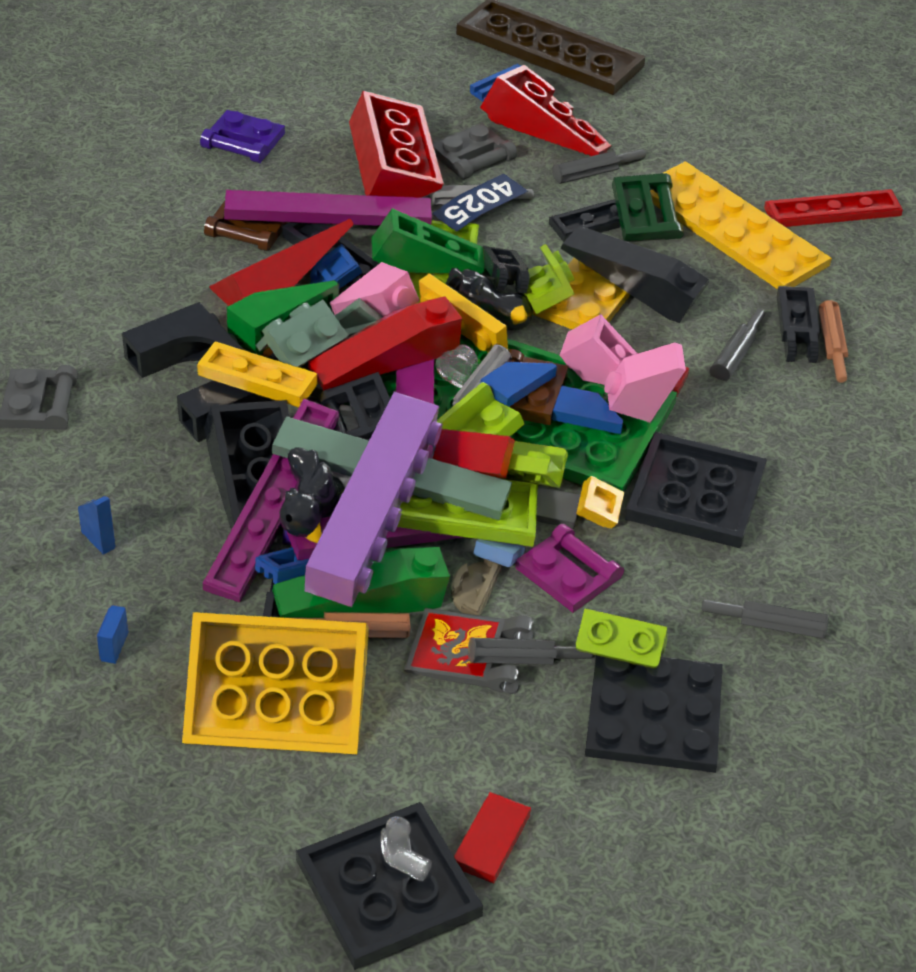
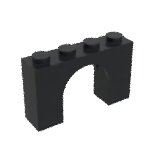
(179, 339)

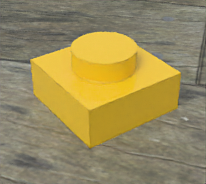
(600, 502)

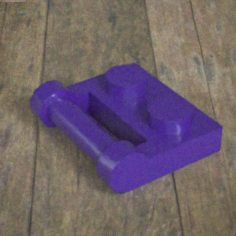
(243, 135)

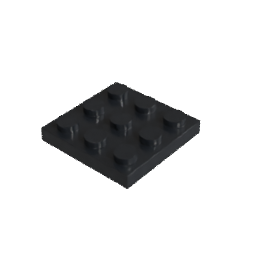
(696, 489)
(656, 714)
(378, 906)

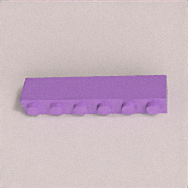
(373, 500)

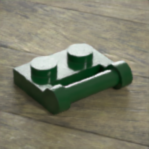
(637, 208)

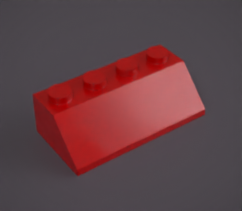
(394, 148)

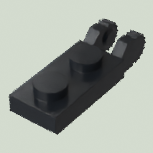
(506, 268)
(798, 321)

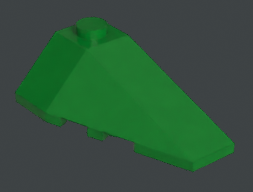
(400, 583)

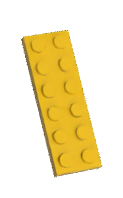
(741, 229)

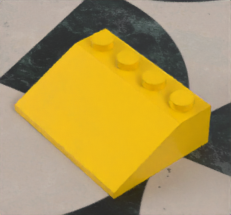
(275, 683)

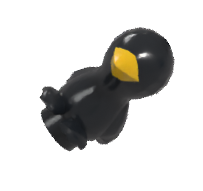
(508, 308)
(312, 497)

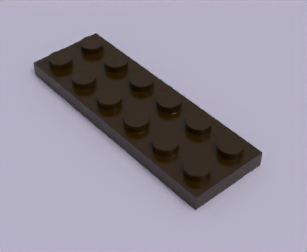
(551, 46)

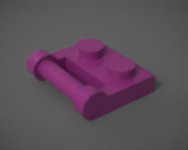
(561, 576)

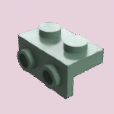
(304, 335)

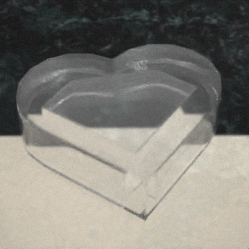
(457, 365)

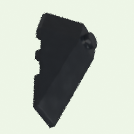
(647, 275)
(241, 447)

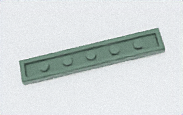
(439, 481)

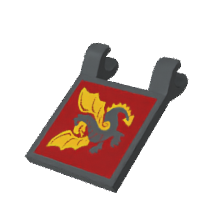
(442, 648)

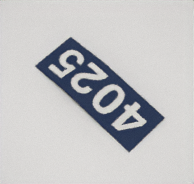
(478, 201)

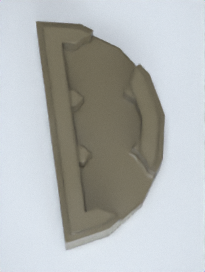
(473, 586)

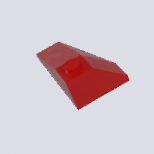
(527, 105)
(281, 269)
(391, 343)

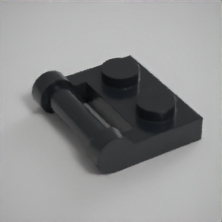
(367, 400)

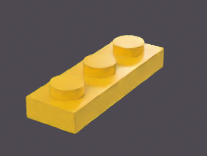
(476, 323)
(257, 374)

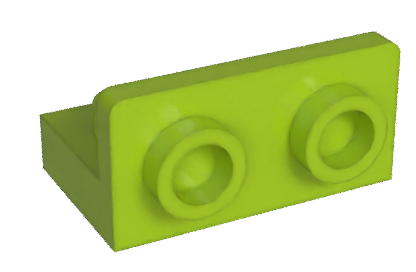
(549, 283)
(482, 414)
(537, 464)
(621, 638)

